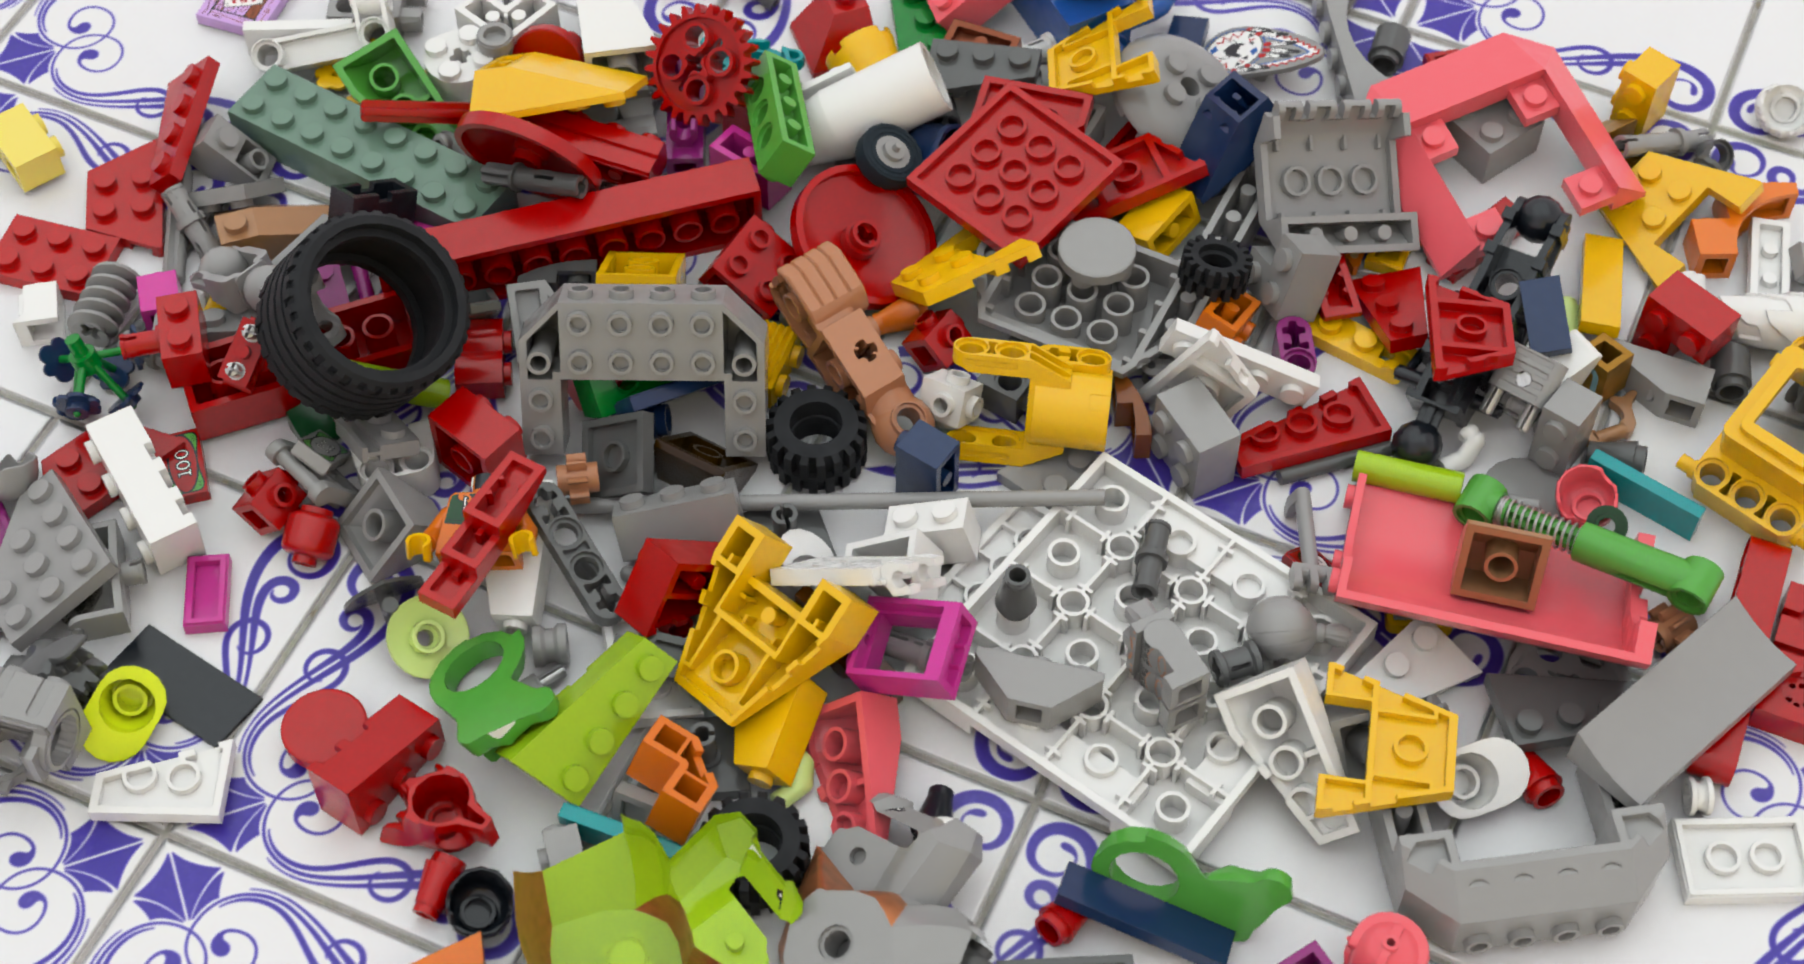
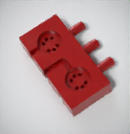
(1783, 708)

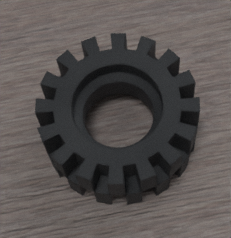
(1215, 268)

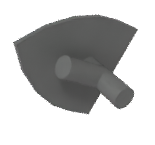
(384, 594)

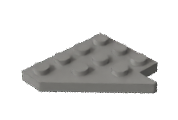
(48, 561)

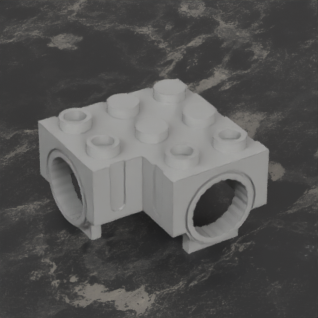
(44, 718)

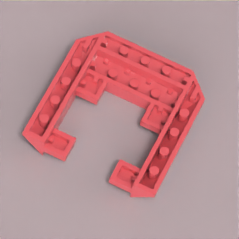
(1472, 79)

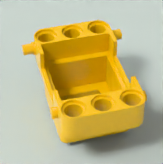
(1756, 462)

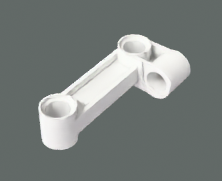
(327, 44)

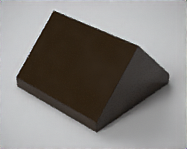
(690, 459)

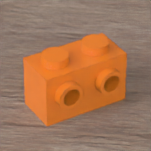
(1231, 317)

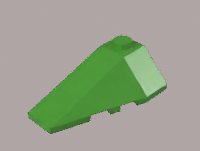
(390, 72)

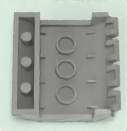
(1334, 174)

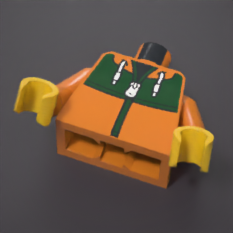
(451, 518)

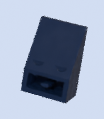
(1225, 133)

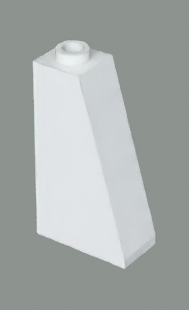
(520, 595)

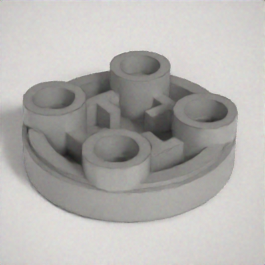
(1096, 252)

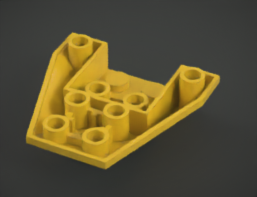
(547, 83)

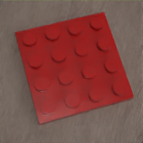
(1015, 172)

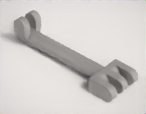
(1309, 570)

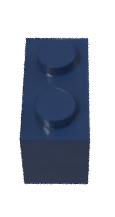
(926, 460)

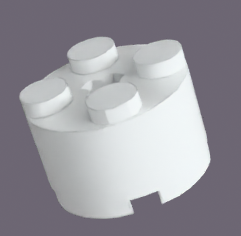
(452, 62)

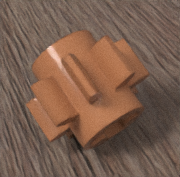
(578, 478)
(1672, 628)

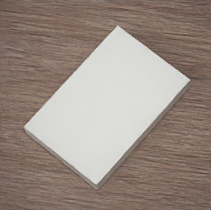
(1739, 859)

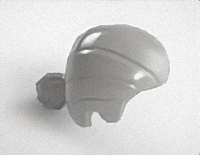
(1287, 629)

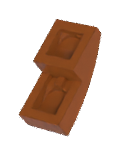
(1131, 411)

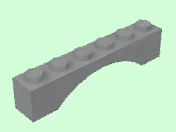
(1351, 69)

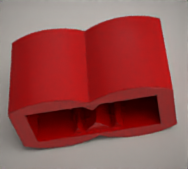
(483, 360)

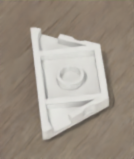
(1217, 368)

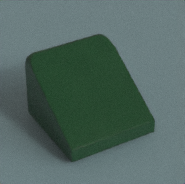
(306, 421)

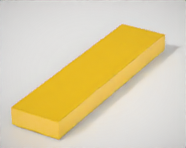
(1601, 285)

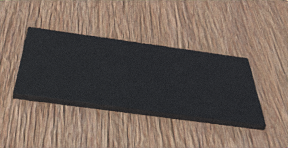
(196, 691)

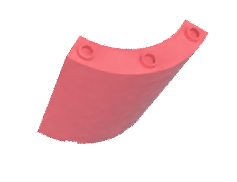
(1402, 562)

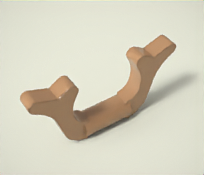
(1626, 427)

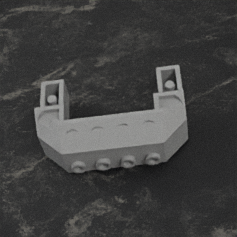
(644, 336)
(1527, 894)

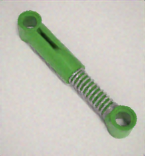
(1685, 582)

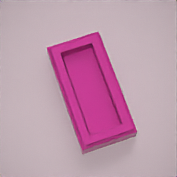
(207, 594)

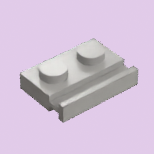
(380, 437)

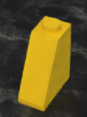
(776, 737)

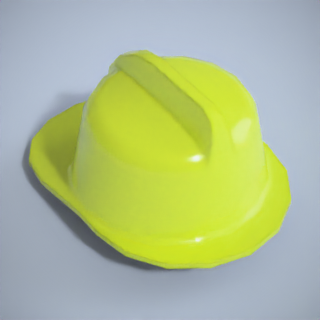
(124, 712)

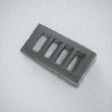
(484, 304)

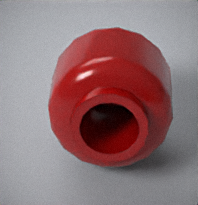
(310, 535)

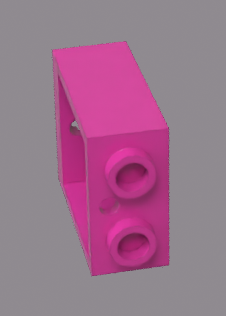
(946, 660)

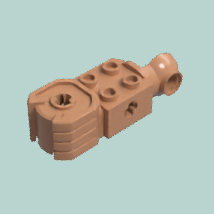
(826, 312)

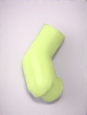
(801, 785)

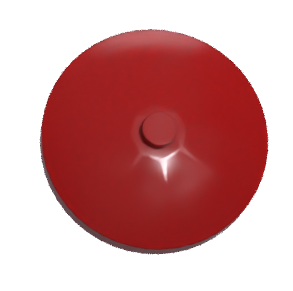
(508, 139)
(871, 226)

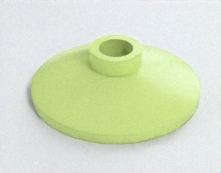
(402, 635)

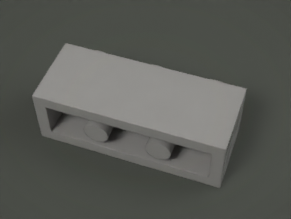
(677, 513)

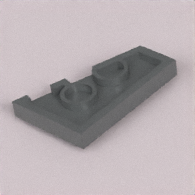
(966, 63)

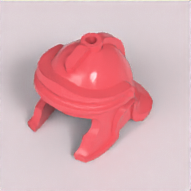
(1375, 933)

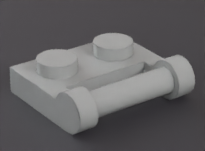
(322, 490)

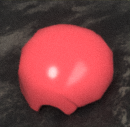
(1583, 490)

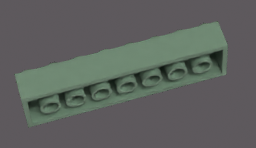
(330, 143)

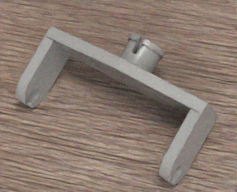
(117, 619)

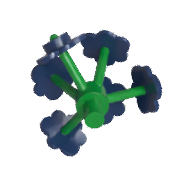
(81, 360)

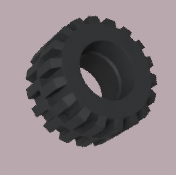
(816, 413)
(778, 828)

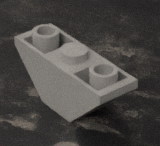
(1035, 688)

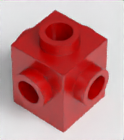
(933, 339)
(269, 500)

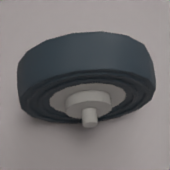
(887, 156)

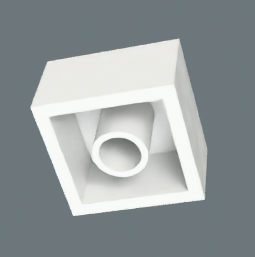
(896, 544)

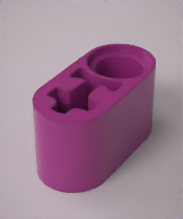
(1295, 333)

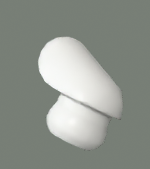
(1472, 441)

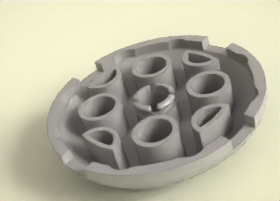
(1171, 104)

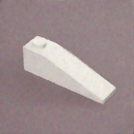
(1290, 739)

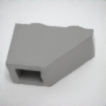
(229, 154)

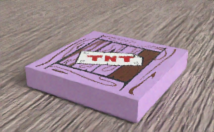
(231, 14)

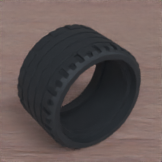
(417, 272)

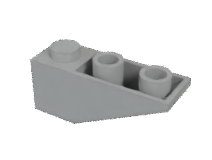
(1668, 384)

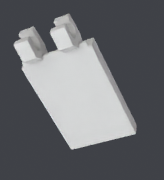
(863, 572)

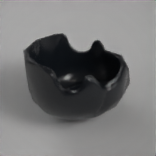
(479, 902)

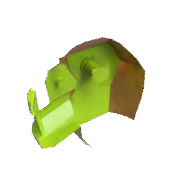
(642, 908)

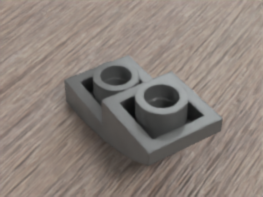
(564, 272)

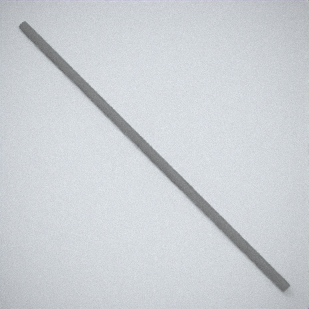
(853, 501)

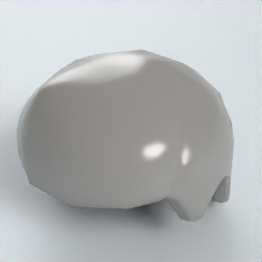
(17, 476)

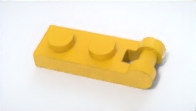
(1358, 347)

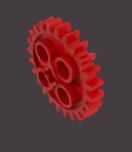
(702, 64)

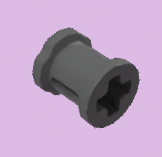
(1235, 663)

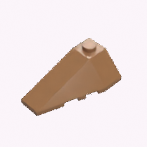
(266, 225)

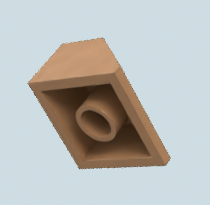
(1500, 564)

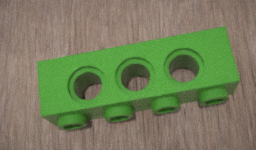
(779, 120)

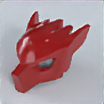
(440, 814)

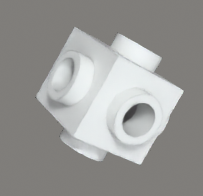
(952, 398)

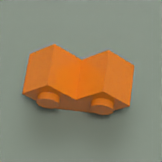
(673, 767)

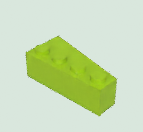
(592, 718)

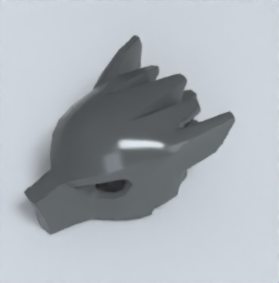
(64, 660)

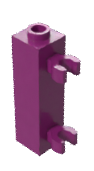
(685, 142)

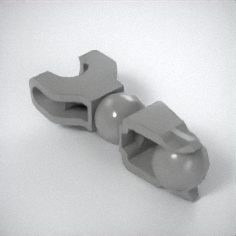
(238, 274)

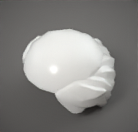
(1781, 110)

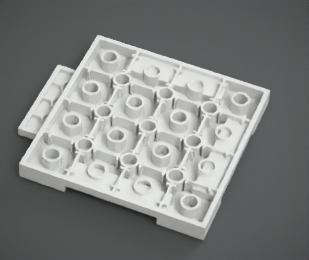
(1082, 580)

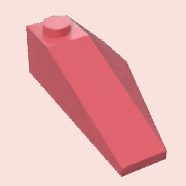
(857, 758)

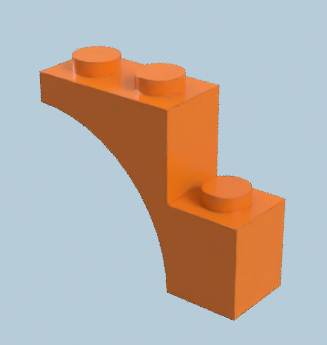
(1712, 242)

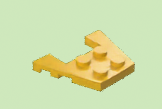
(1092, 60)
(1671, 195)
(954, 266)
(1406, 755)

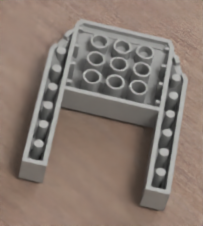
(1119, 317)

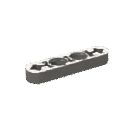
(580, 551)

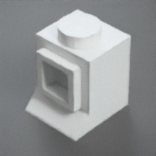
(40, 314)

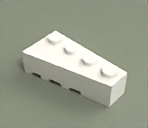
(146, 490)

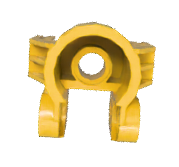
(1064, 405)

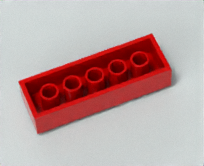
(376, 334)

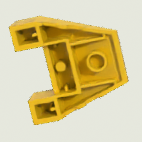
(755, 638)

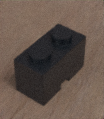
(382, 195)

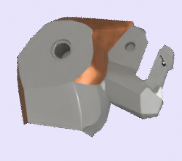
(884, 900)

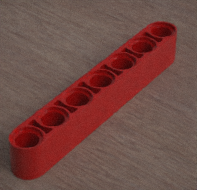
(1759, 591)

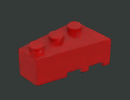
(666, 583)
(368, 771)

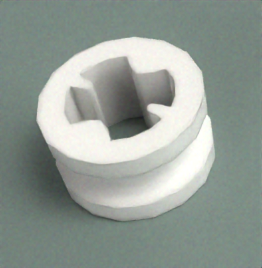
(1698, 795)

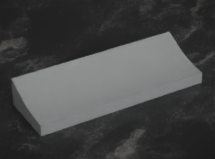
(1680, 707)

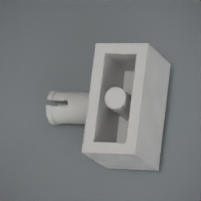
(1561, 426)

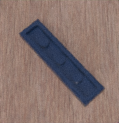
(1143, 916)

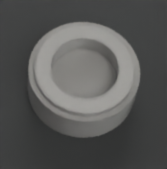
(495, 39)

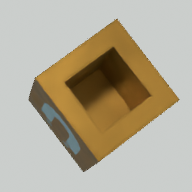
(1612, 370)

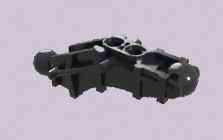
(1538, 221)

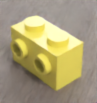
(27, 149)

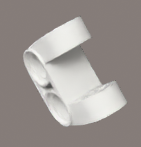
(416, 470)

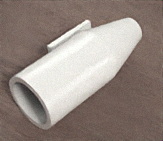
(894, 91)

